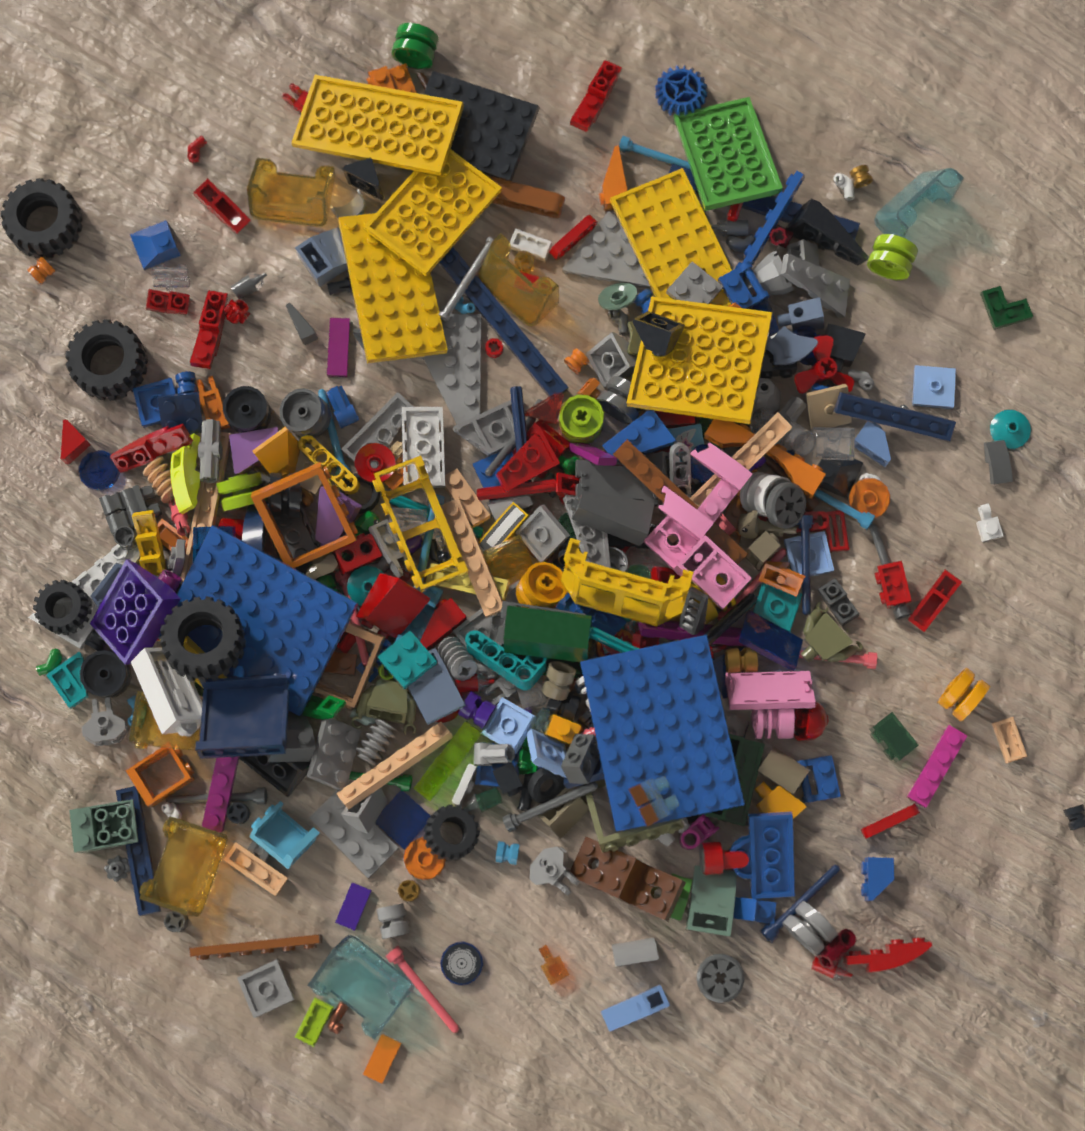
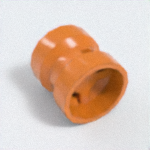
(41, 270)

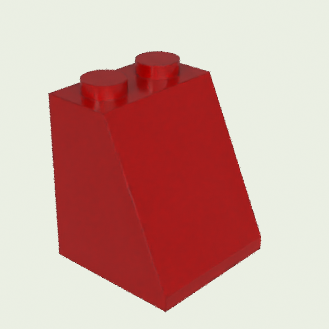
(391, 606)

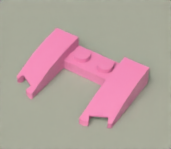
(700, 520)

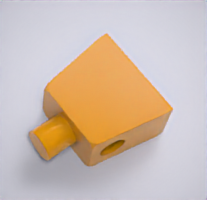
(562, 729)
(778, 800)

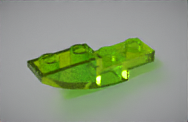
(448, 761)

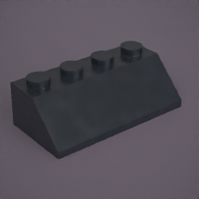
(282, 775)

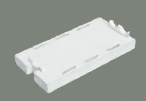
(423, 439)

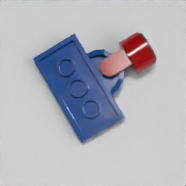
(761, 856)

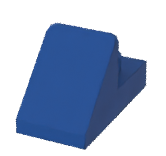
(754, 910)

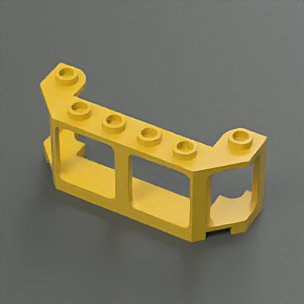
(438, 522)
(668, 596)

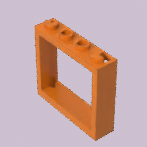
(273, 530)

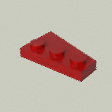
(529, 462)

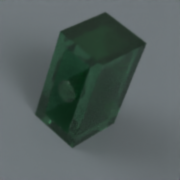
(893, 737)

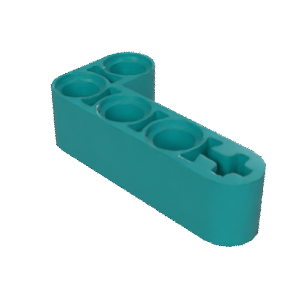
(501, 658)

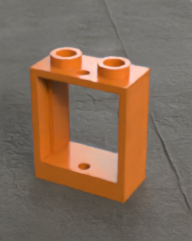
(142, 786)

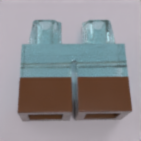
(651, 790)

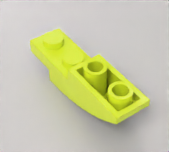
(184, 477)

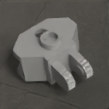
(104, 723)
(555, 869)

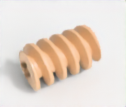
(160, 479)

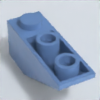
(635, 1008)

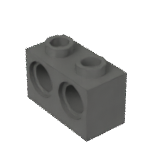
(581, 759)

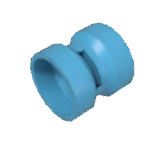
(507, 852)

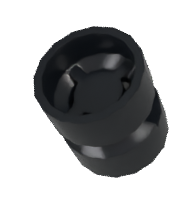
(565, 708)

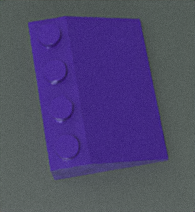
(133, 611)

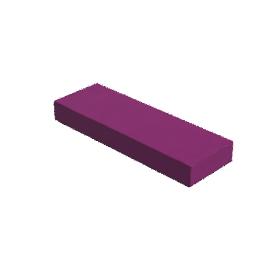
(338, 347)
(593, 454)

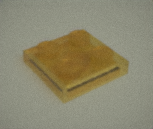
(508, 559)

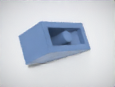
(873, 443)

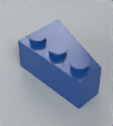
(645, 433)

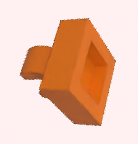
(589, 388)

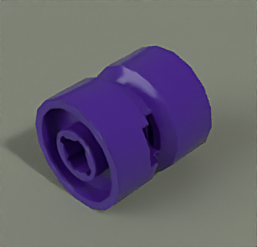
(477, 710)

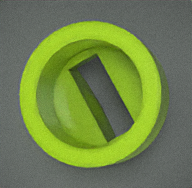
(382, 675)

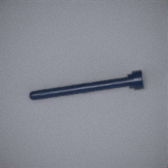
(805, 524)
(772, 930)

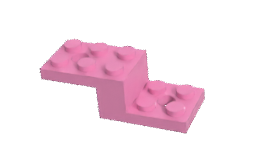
(700, 557)

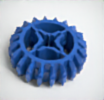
(674, 82)

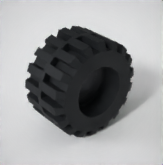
(49, 597)
(463, 820)

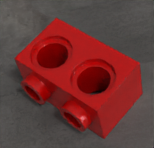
(358, 557)

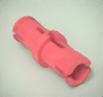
(179, 519)

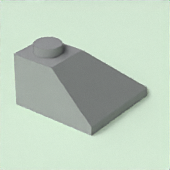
(611, 358)

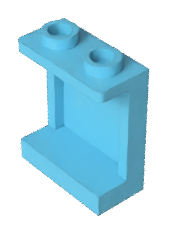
(282, 835)

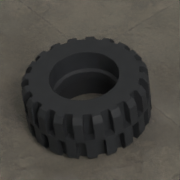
(31, 197)
(93, 339)
(193, 615)

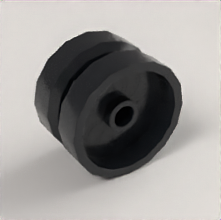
(243, 400)
(291, 497)
(93, 674)

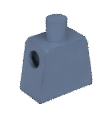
(802, 314)

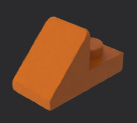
(782, 578)

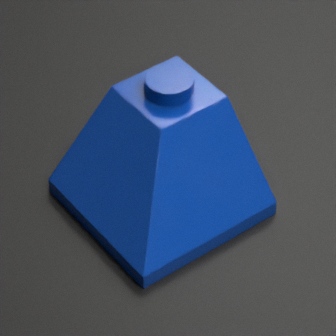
(155, 245)

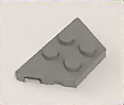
(489, 430)

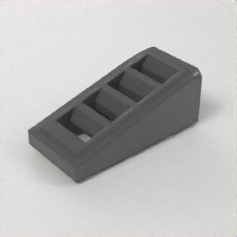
(305, 331)
(687, 620)

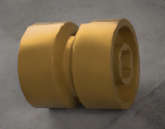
(741, 661)

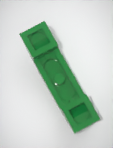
(323, 708)

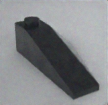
(820, 226)

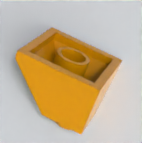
(279, 453)

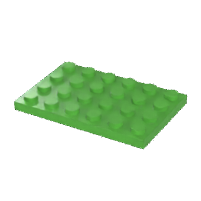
(727, 154)

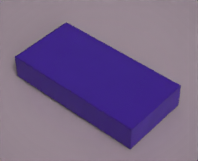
(353, 906)

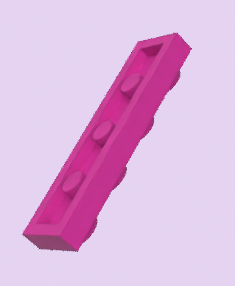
(936, 766)

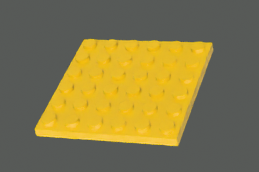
(712, 366)

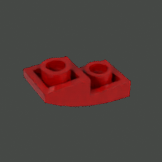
(166, 302)

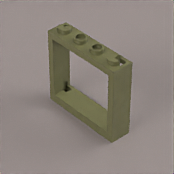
(631, 836)

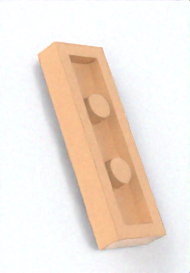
(458, 487)
(256, 869)

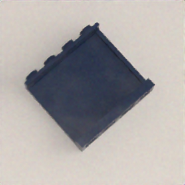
(244, 716)

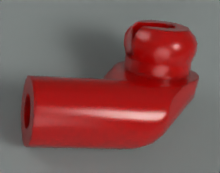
(193, 149)

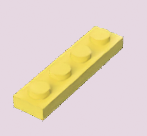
(464, 583)

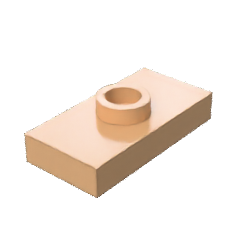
(1009, 740)

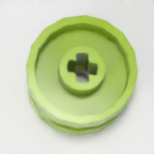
(892, 257)
(580, 408)
(241, 490)

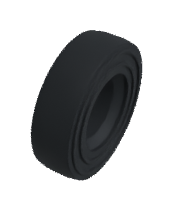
(538, 779)

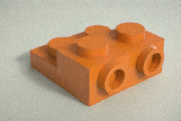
(392, 78)

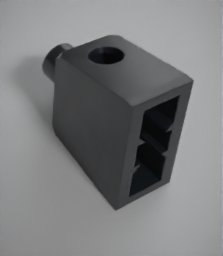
(845, 344)

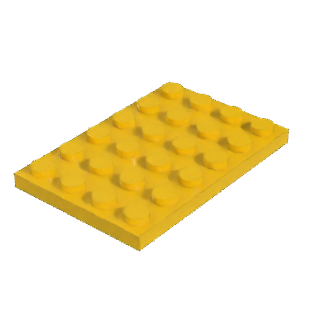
(432, 212)

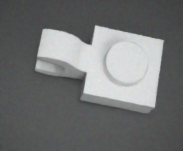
(989, 527)

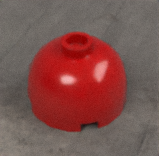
(809, 722)

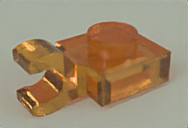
(554, 967)

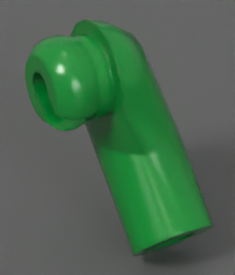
(53, 661)

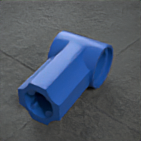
(343, 409)

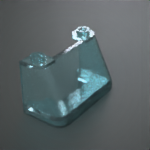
(898, 213)
(363, 983)

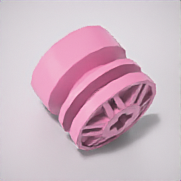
(779, 719)

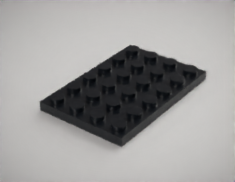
(490, 127)

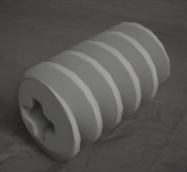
(457, 658)
(375, 742)

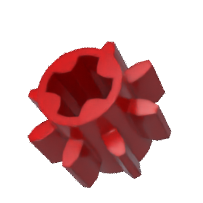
(237, 311)

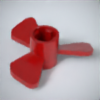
(806, 379)

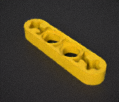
(331, 462)

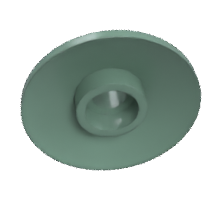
(617, 296)

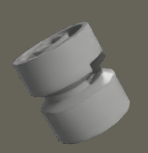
(393, 921)

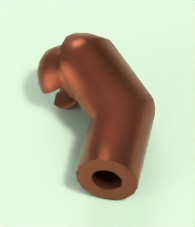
(336, 1017)

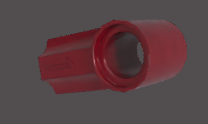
(780, 236)
(837, 949)

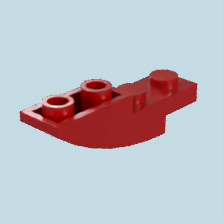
(596, 96)
(210, 330)
(151, 446)
(896, 954)

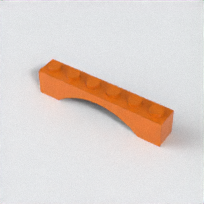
(730, 434)

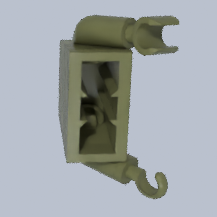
(826, 638)
(387, 702)

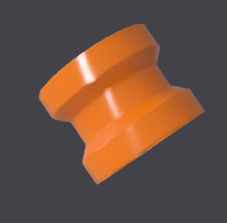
(576, 361)

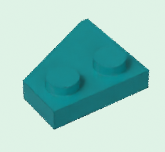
(67, 680)

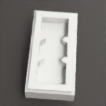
(527, 242)
(466, 785)

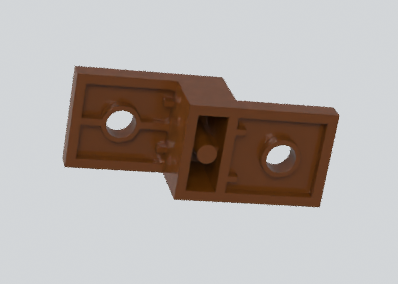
(627, 879)

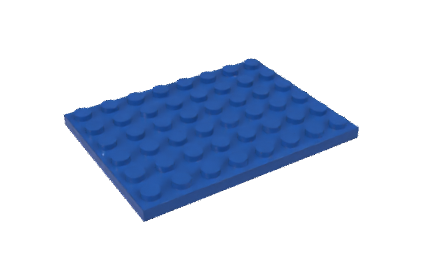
(285, 615)
(659, 718)

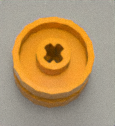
(541, 586)
(961, 692)

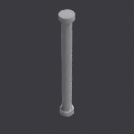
(465, 282)

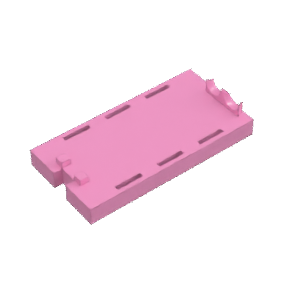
(769, 690)

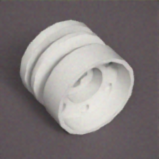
(757, 489)

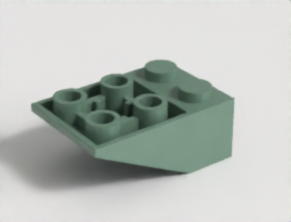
(103, 826)
(712, 902)

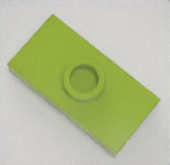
(314, 1022)

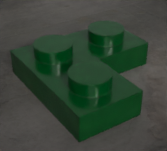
(1003, 313)

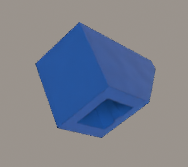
(878, 875)

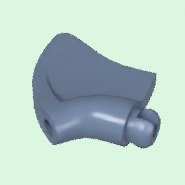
(789, 347)

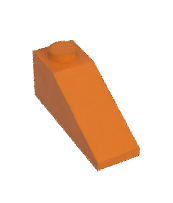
(614, 180)

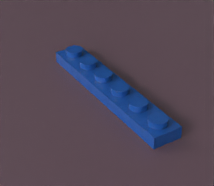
(772, 219)

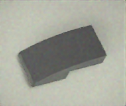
(999, 462)
(837, 602)

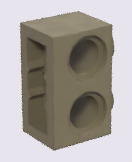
(763, 550)

